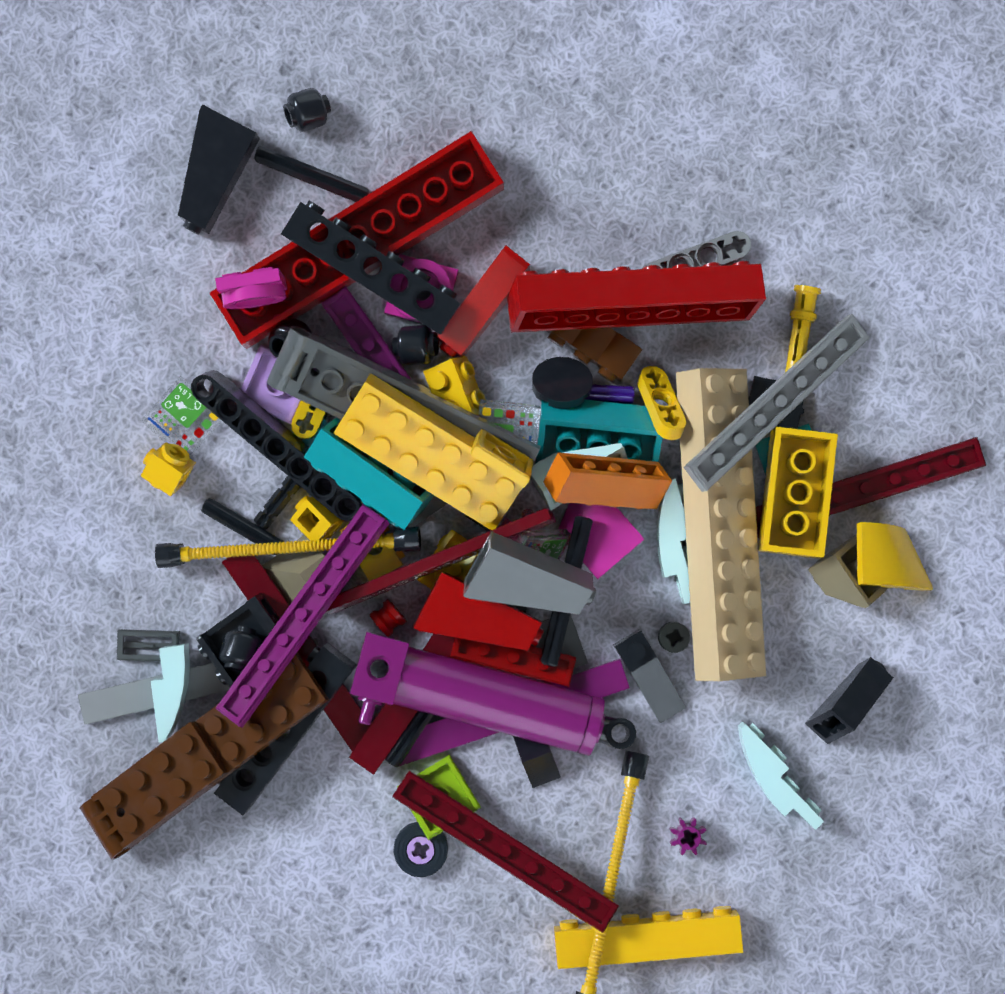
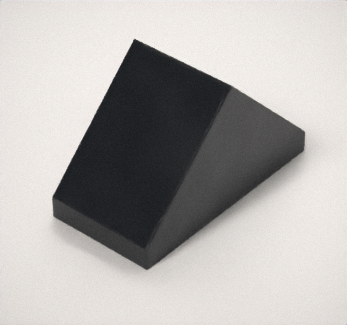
(537, 761)

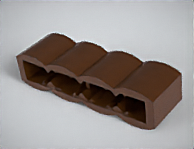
(602, 347)

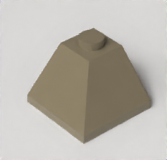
(293, 570)
(838, 576)

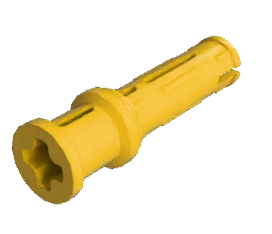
(802, 317)

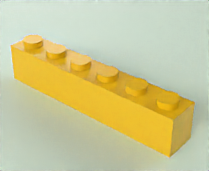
(652, 938)

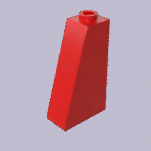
(482, 303)
(488, 622)

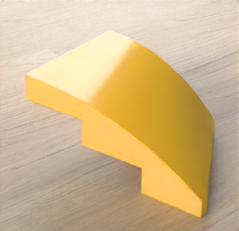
(888, 558)

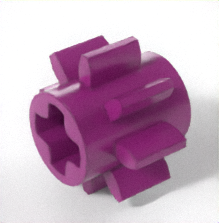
(679, 834)

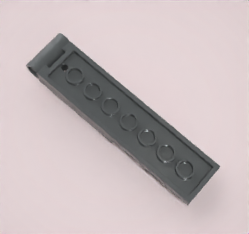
(343, 375)

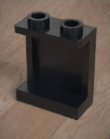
(254, 614)

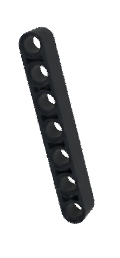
(264, 440)

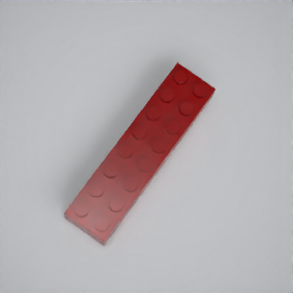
(635, 296)

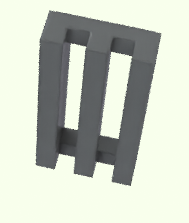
(147, 645)

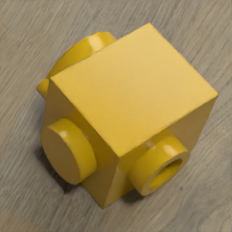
(167, 467)

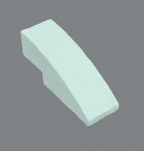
(171, 690)

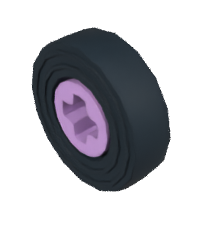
(416, 864)

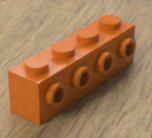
(606, 481)

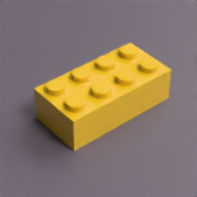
(797, 492)

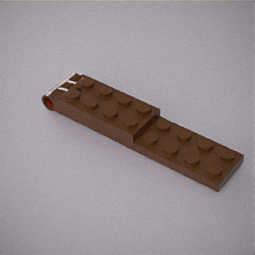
(196, 761)

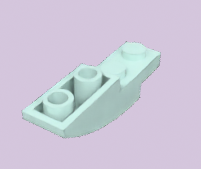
(670, 532)
(767, 768)

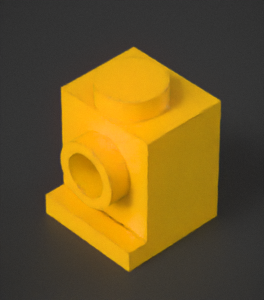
(315, 519)

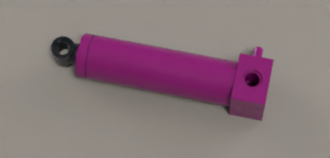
(483, 698)

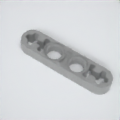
(692, 254)

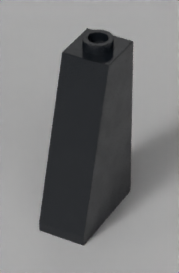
(214, 166)

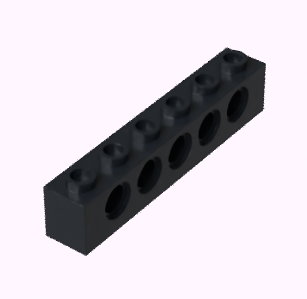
(434, 316)
(243, 794)

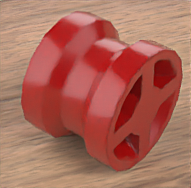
(388, 618)

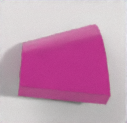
(609, 537)

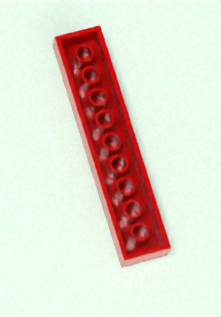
(392, 216)

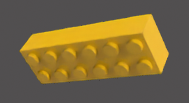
(426, 451)

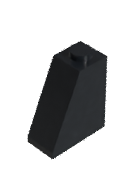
(850, 701)

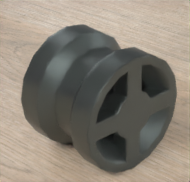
(669, 635)

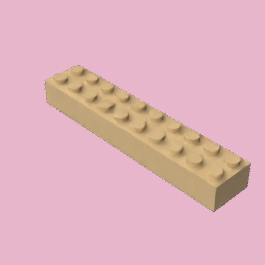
(721, 534)

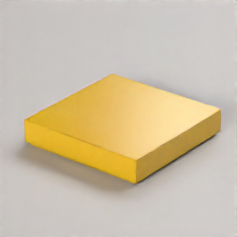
(502, 457)

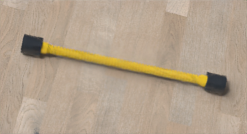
(173, 555)
(633, 769)

